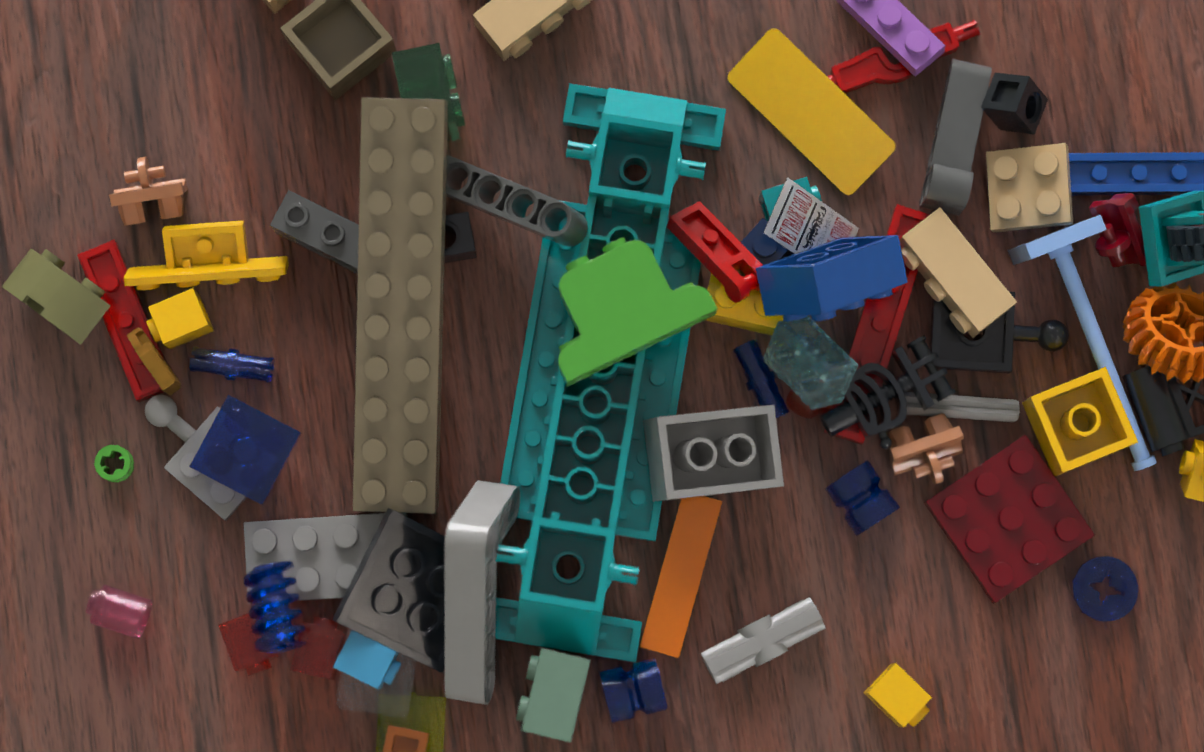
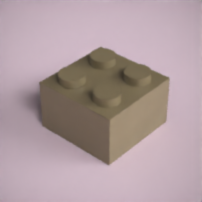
(339, 42)

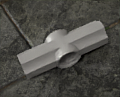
(763, 640)

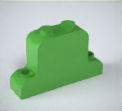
(623, 307)

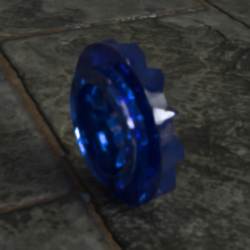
(1120, 577)

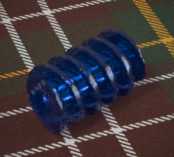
(272, 608)

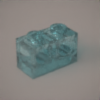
(810, 362)

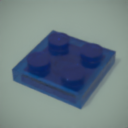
(245, 449)

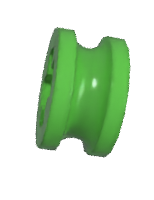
(109, 452)

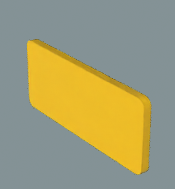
(811, 111)

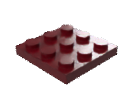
(1009, 519)

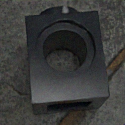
(1014, 103)
(464, 245)

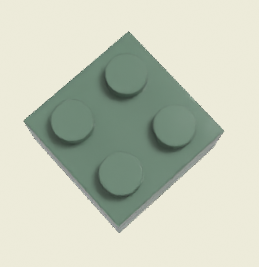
(554, 694)

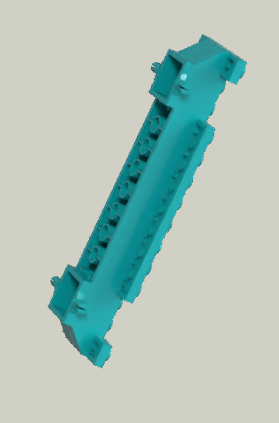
(584, 445)

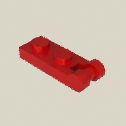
(716, 250)

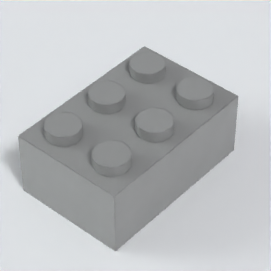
(713, 452)

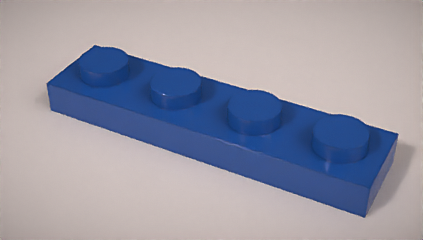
(1136, 173)

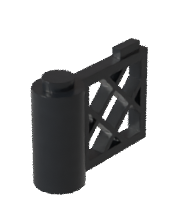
(1163, 409)

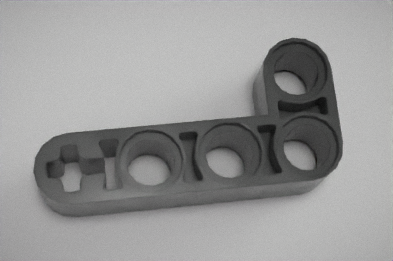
(955, 138)

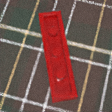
(107, 269)

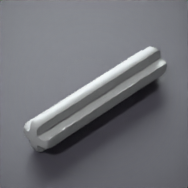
(967, 407)

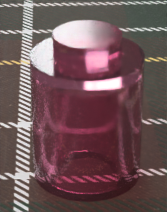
(119, 611)

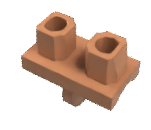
(130, 199)
(927, 454)

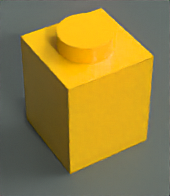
(179, 319)
(899, 696)

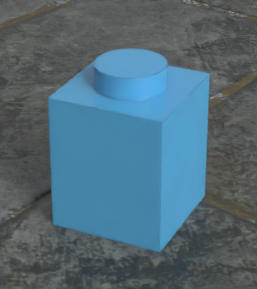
(368, 660)

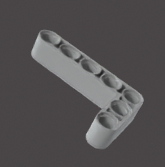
(471, 588)

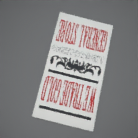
(804, 221)

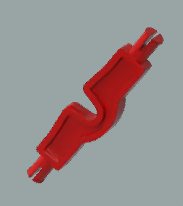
(875, 67)

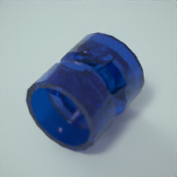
(862, 498)
(633, 690)

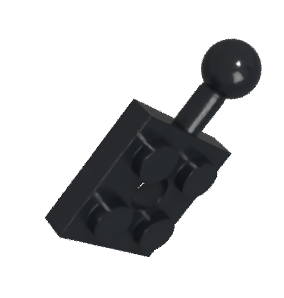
(995, 348)

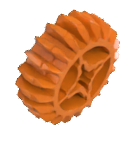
(1168, 331)

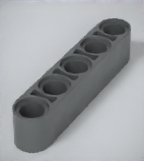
(513, 203)

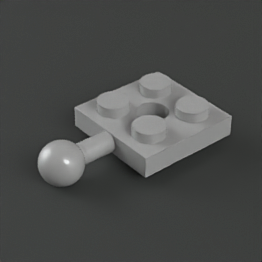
(162, 412)

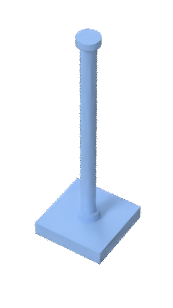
(1059, 246)

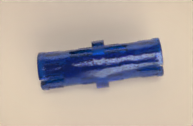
(232, 364)
(760, 377)

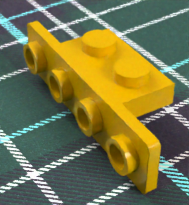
(205, 254)

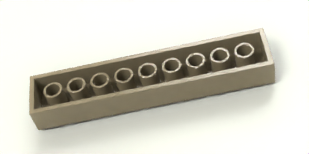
(400, 304)

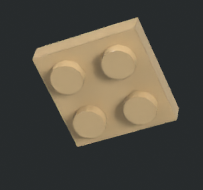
(1029, 187)

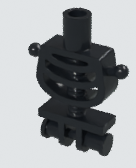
(852, 411)

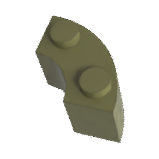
(56, 295)

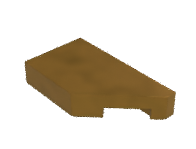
(154, 361)

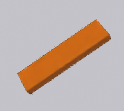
(680, 575)

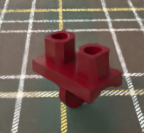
(1123, 236)

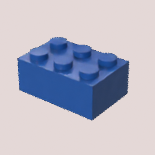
(832, 277)

